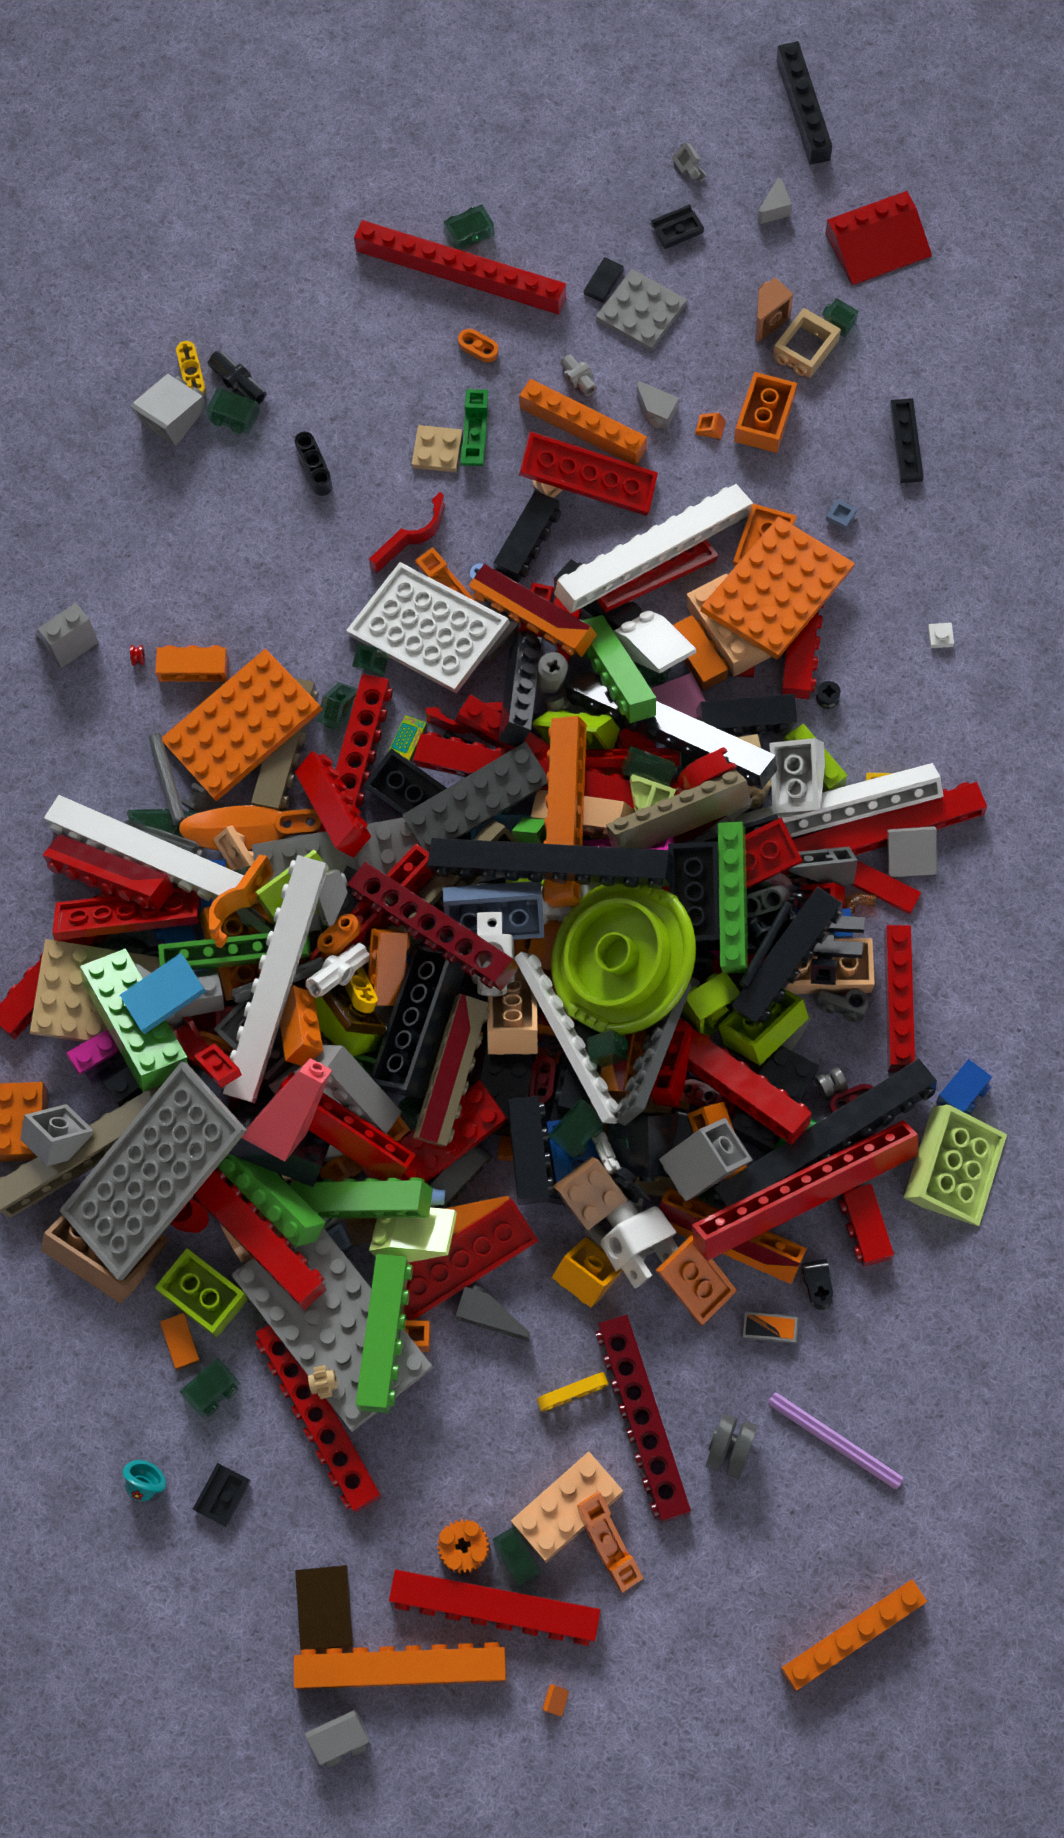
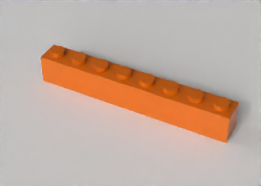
(565, 799)
(400, 1667)

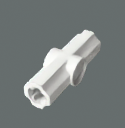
(337, 970)

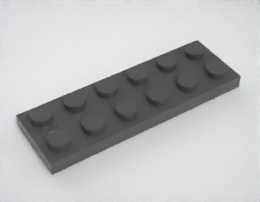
(477, 797)
(649, 1064)

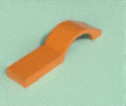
(239, 897)

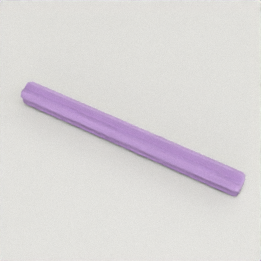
(835, 1441)

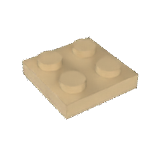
(437, 448)

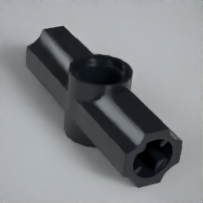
(236, 377)

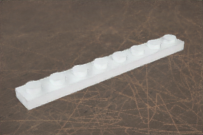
(571, 1043)

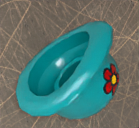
(143, 1480)

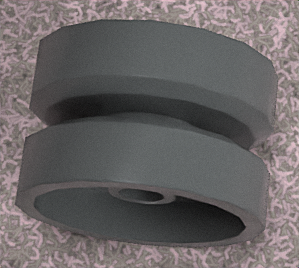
(730, 1445)

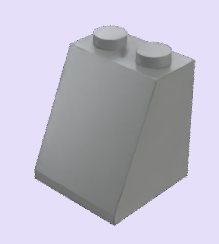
(169, 408)
(67, 635)
(705, 1159)

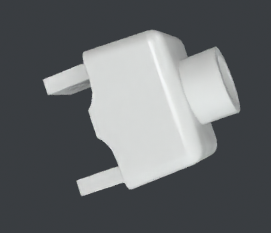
(501, 941)
(636, 1237)

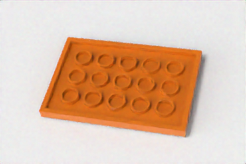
(777, 587)
(241, 724)

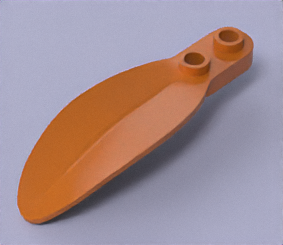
(256, 823)

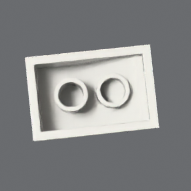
(654, 642)
(799, 775)

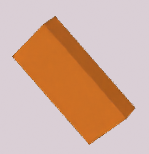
(180, 1341)

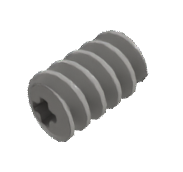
(551, 672)

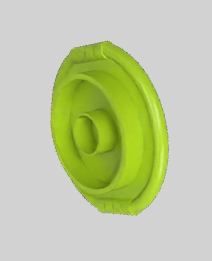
(623, 957)

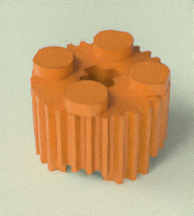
(457, 1560)

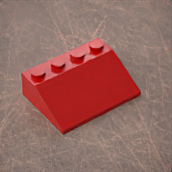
(878, 238)

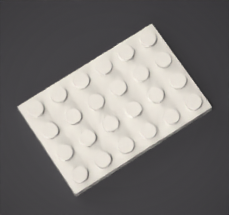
(428, 627)

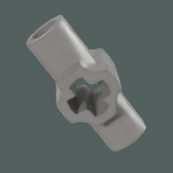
(578, 375)

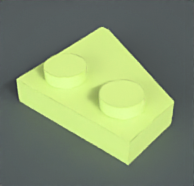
(648, 792)

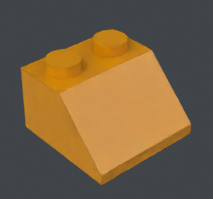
(586, 1272)

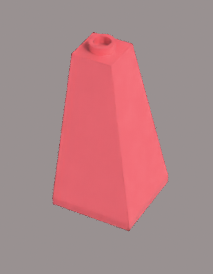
(289, 1114)

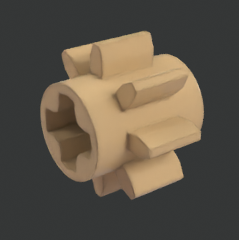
(323, 1381)

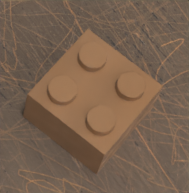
(589, 1193)

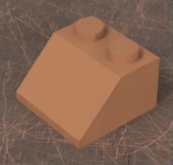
(773, 307)

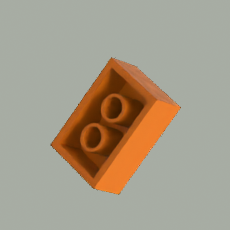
(765, 412)
(15, 1102)

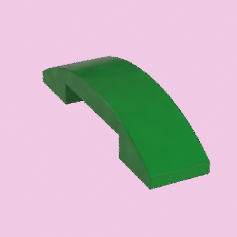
(475, 427)

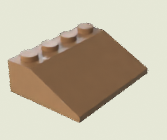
(71, 1250)

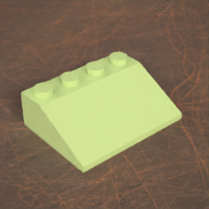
(955, 1165)

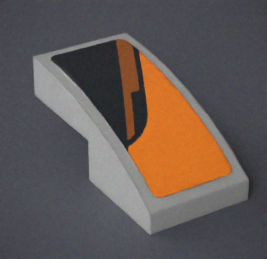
(771, 1327)

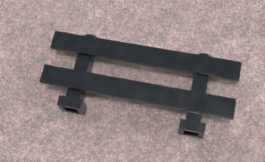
(822, 969)

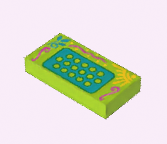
(408, 736)

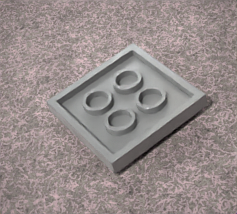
(641, 309)

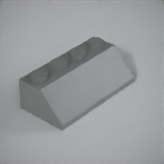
(357, 1089)

